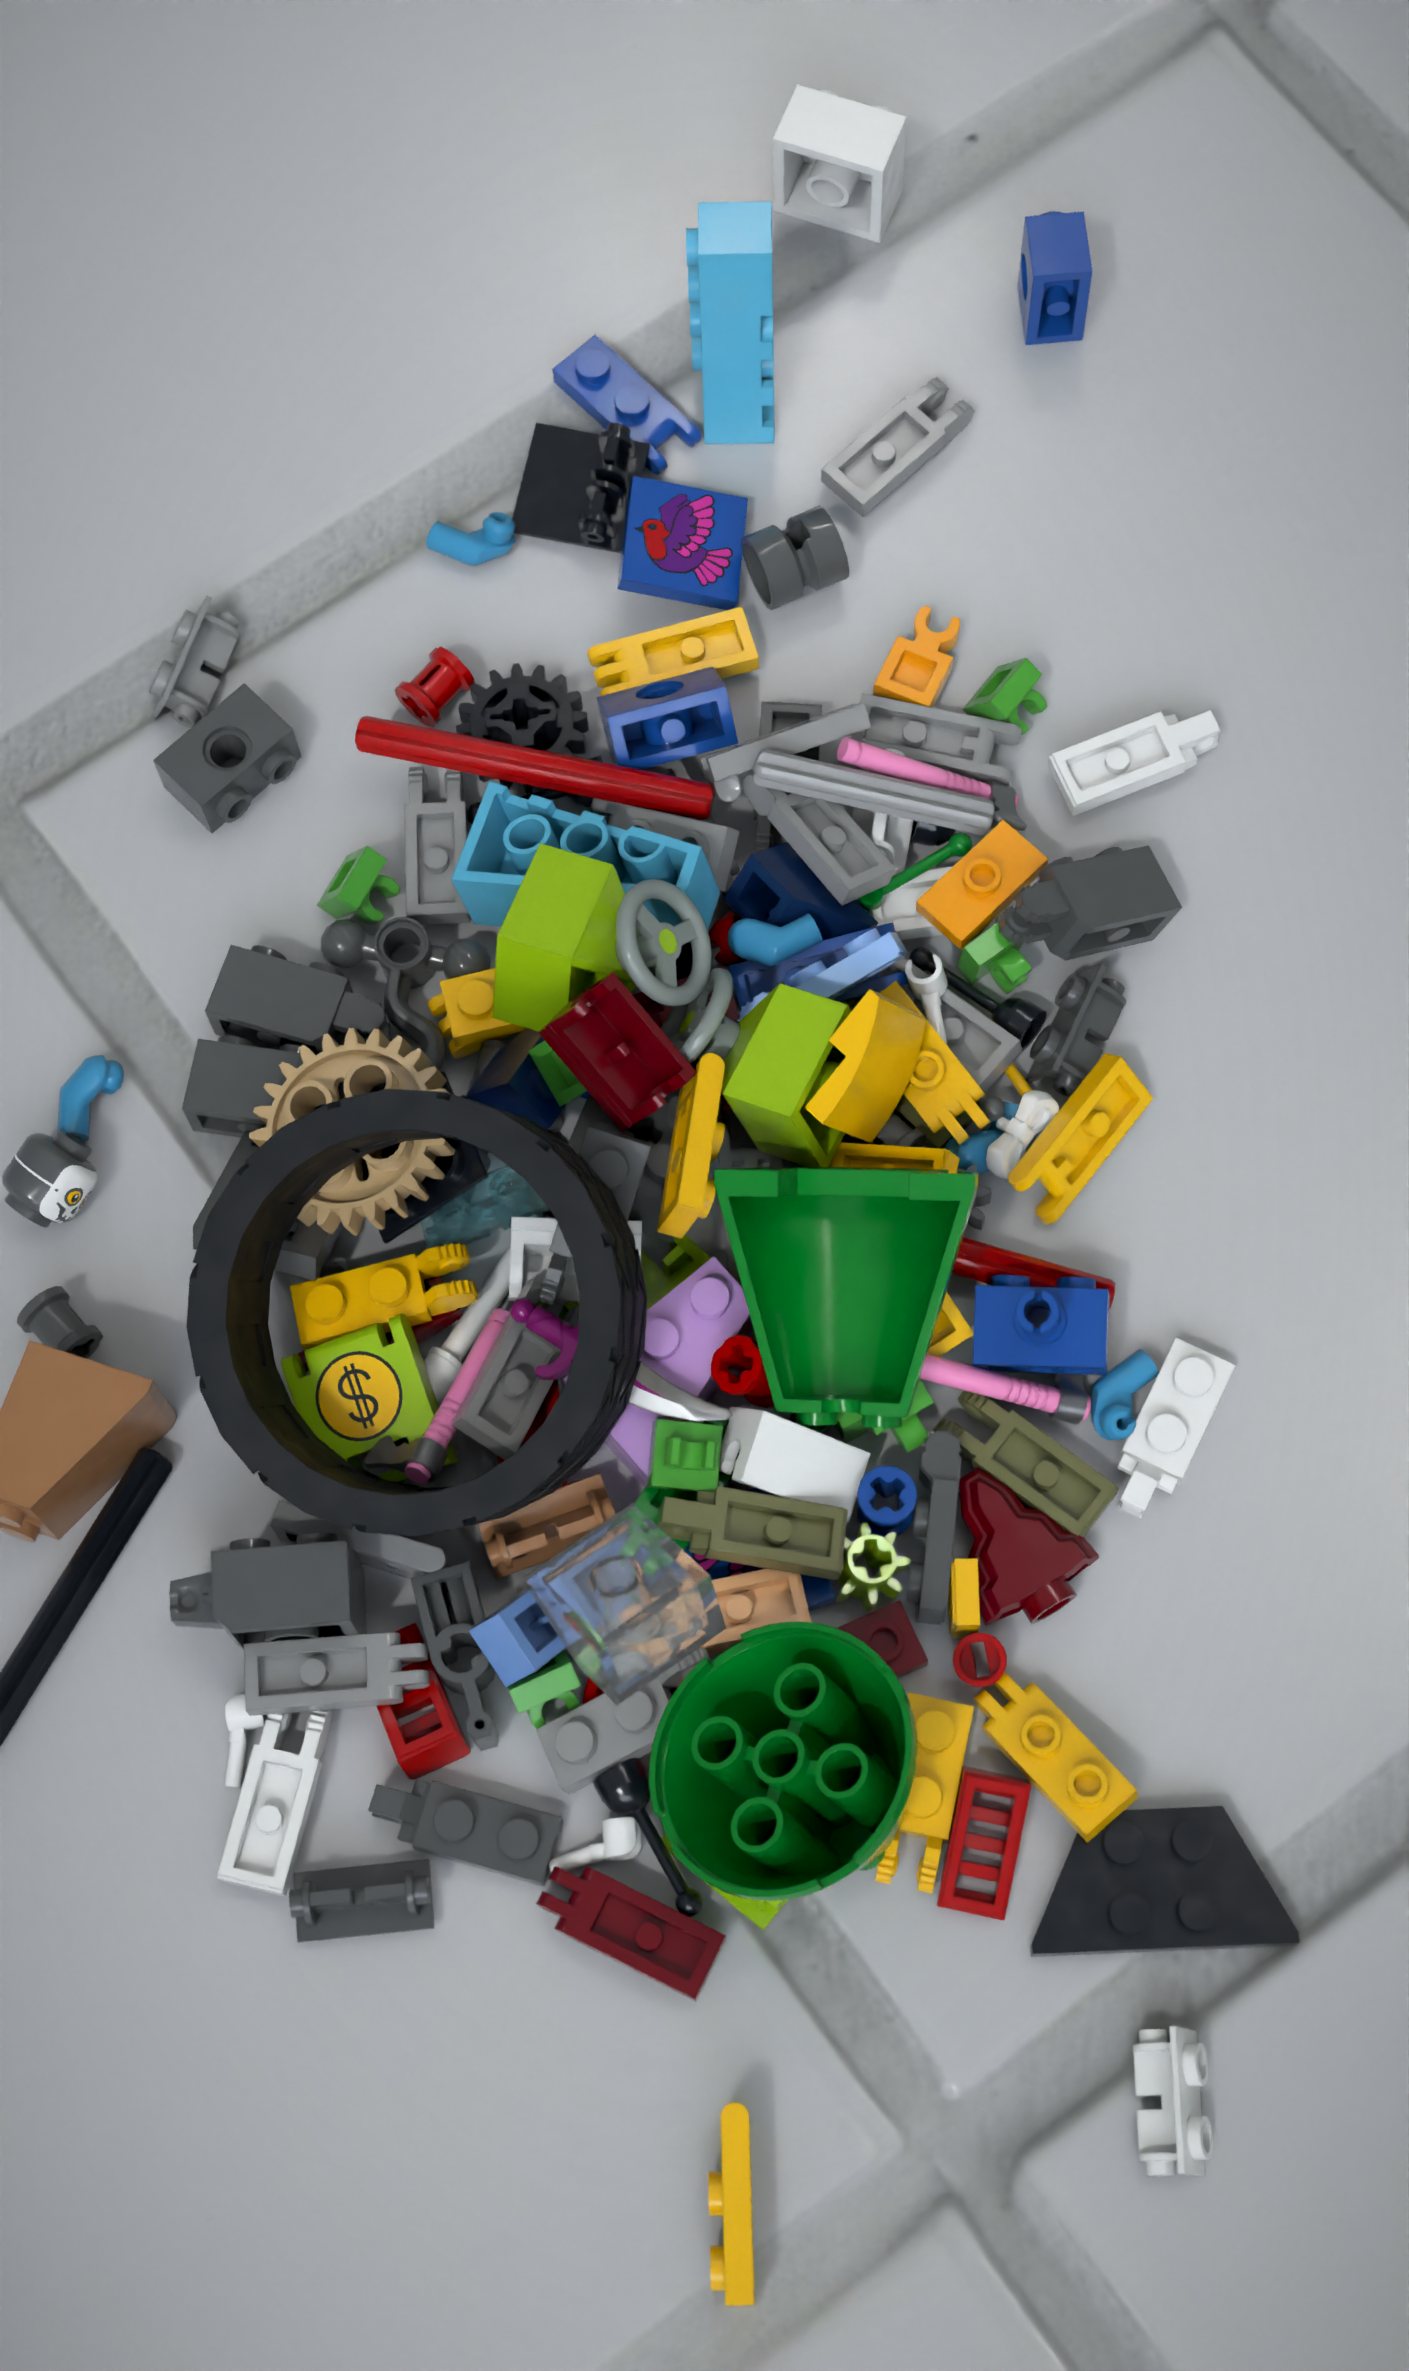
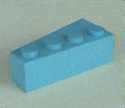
(733, 319)
(510, 832)

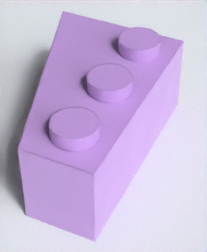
(680, 1346)

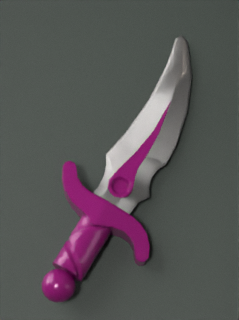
(649, 1389)

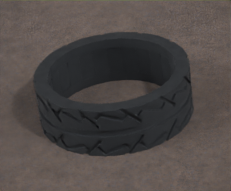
(232, 1303)

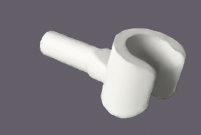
(929, 992)
(238, 1723)
(619, 1843)

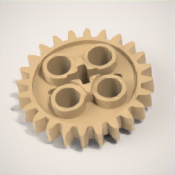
(360, 1069)

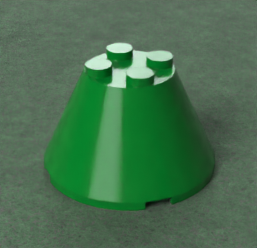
(784, 1762)

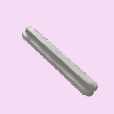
(873, 792)

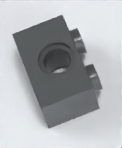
(234, 728)

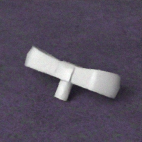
(1032, 1117)

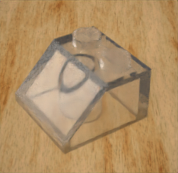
(627, 1602)

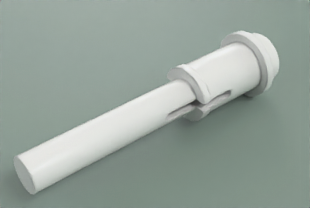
(445, 1362)

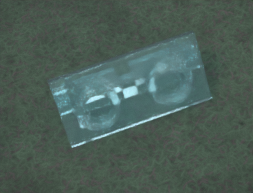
(483, 1209)

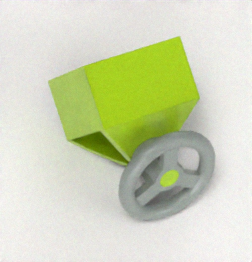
(579, 926)
(771, 1062)

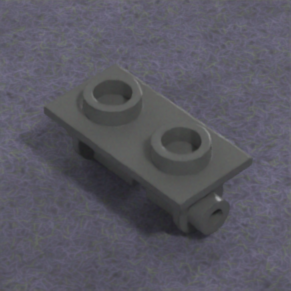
(1084, 1008)
(362, 1900)

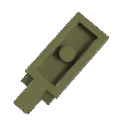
(759, 1530)

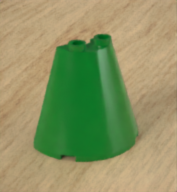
(845, 1279)

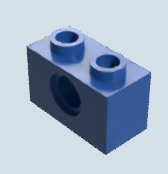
(1054, 277)
(668, 719)

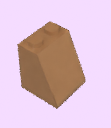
(70, 1438)

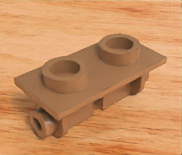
(546, 1525)

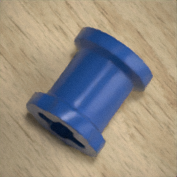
(887, 1482)

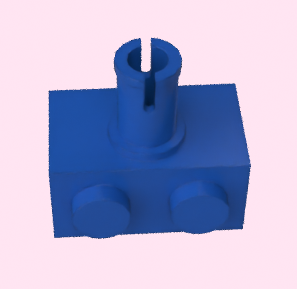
(1041, 1326)

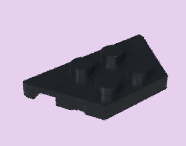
(1162, 1886)

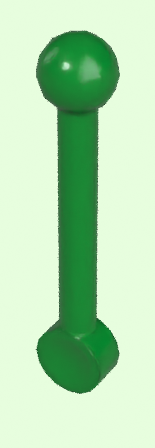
(958, 845)

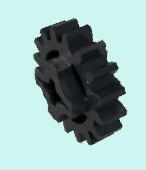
(528, 701)

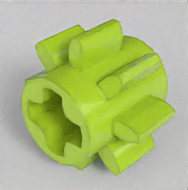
(878, 1554)

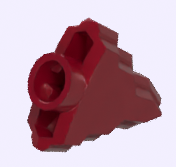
(1019, 1551)

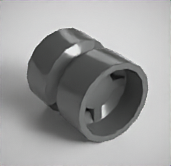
(796, 557)

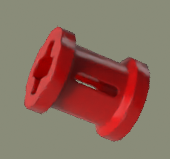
(434, 686)
(744, 1356)

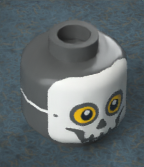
(49, 1178)

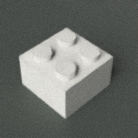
(838, 162)

